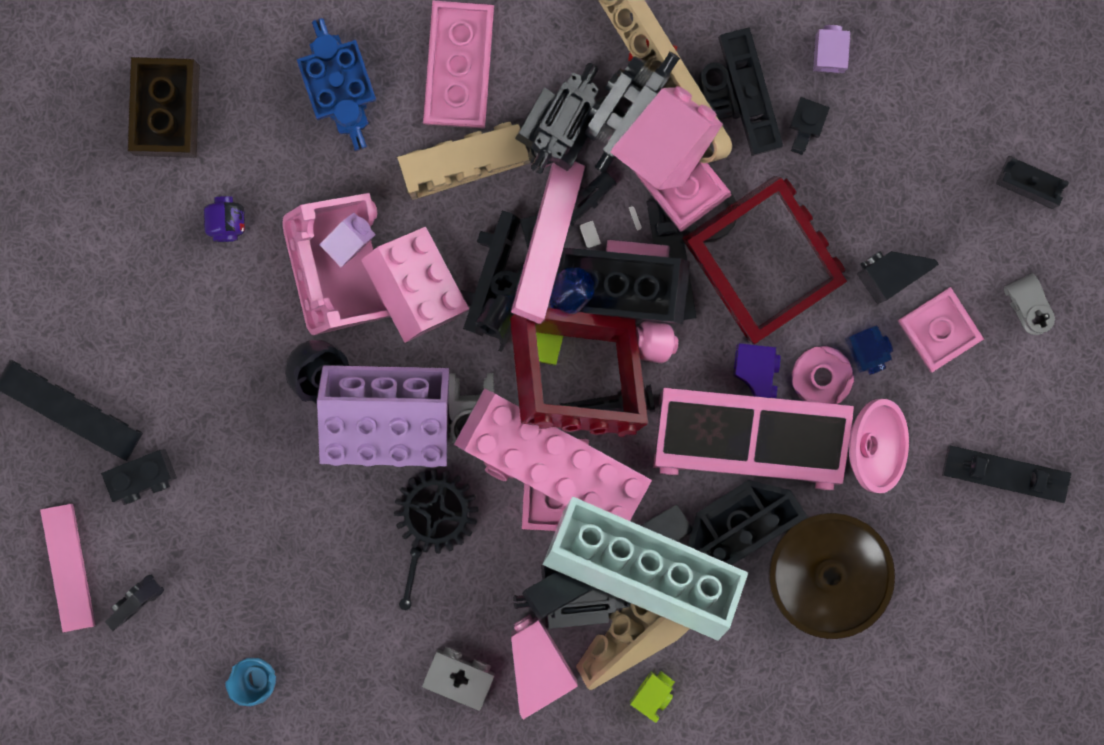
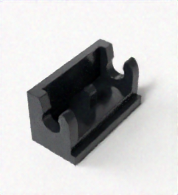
(1031, 182)

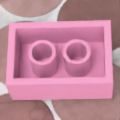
(414, 284)

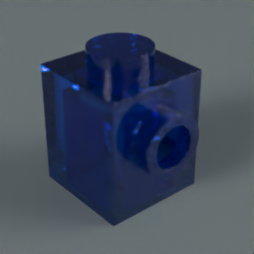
(870, 350)

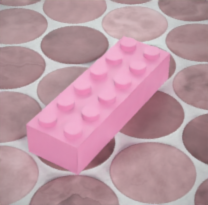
(549, 458)

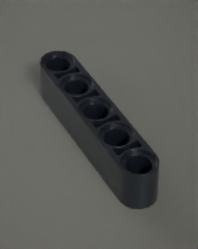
(68, 410)

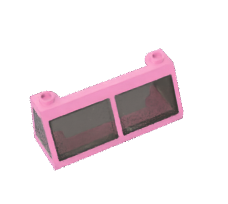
(752, 436)

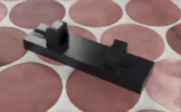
(750, 91)
(662, 224)
(499, 250)
(1006, 474)

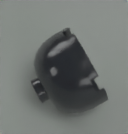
(305, 367)

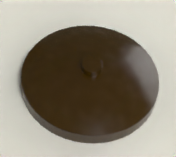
(831, 575)

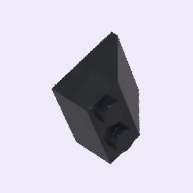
(892, 272)

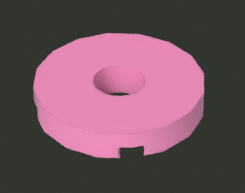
(835, 363)

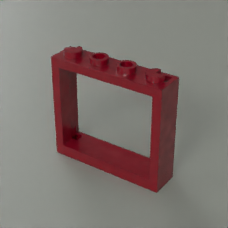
(817, 241)
(571, 419)

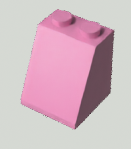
(668, 138)
(539, 667)

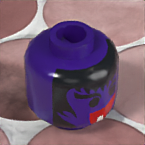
(224, 219)

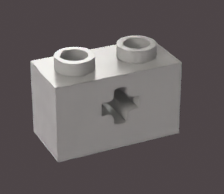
(443, 683)

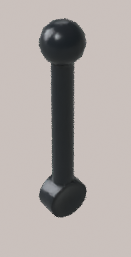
(405, 603)

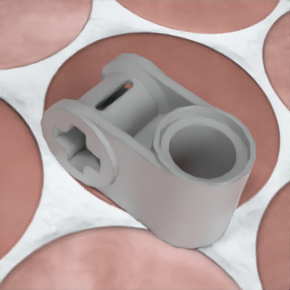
(1028, 298)

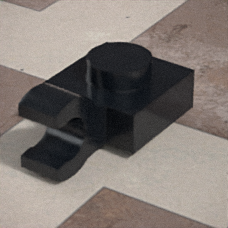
(808, 121)

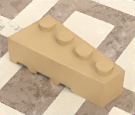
(463, 160)

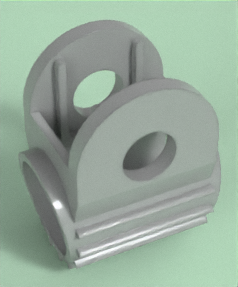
(463, 404)

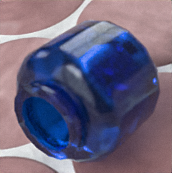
(571, 290)

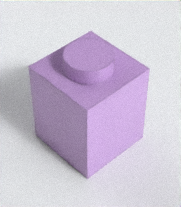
(831, 49)
(347, 239)

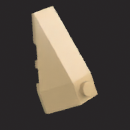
(630, 639)

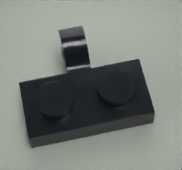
(136, 598)

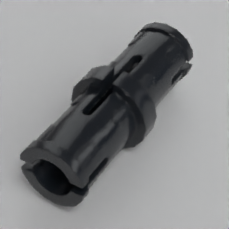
(604, 183)

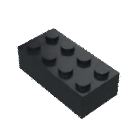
(632, 284)

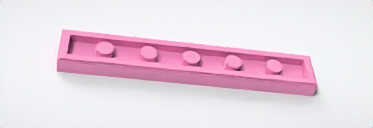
(547, 242)

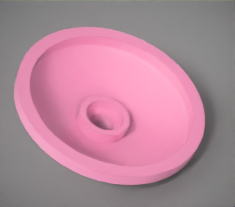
(879, 445)

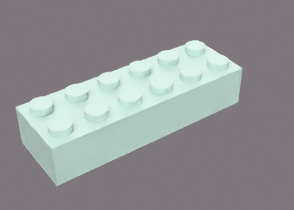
(645, 568)

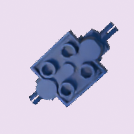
(337, 83)

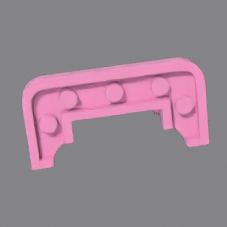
(328, 293)

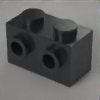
(139, 475)

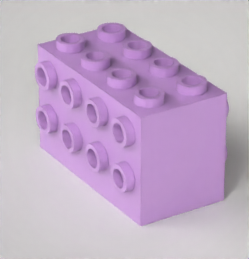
(383, 416)

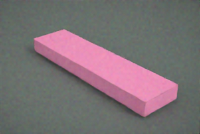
(67, 567)

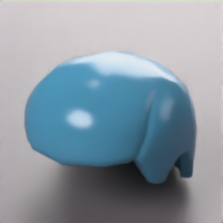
(240, 688)

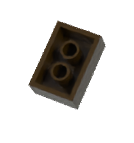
(163, 107)

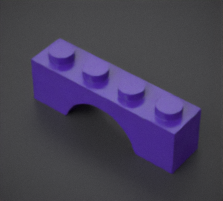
(756, 368)

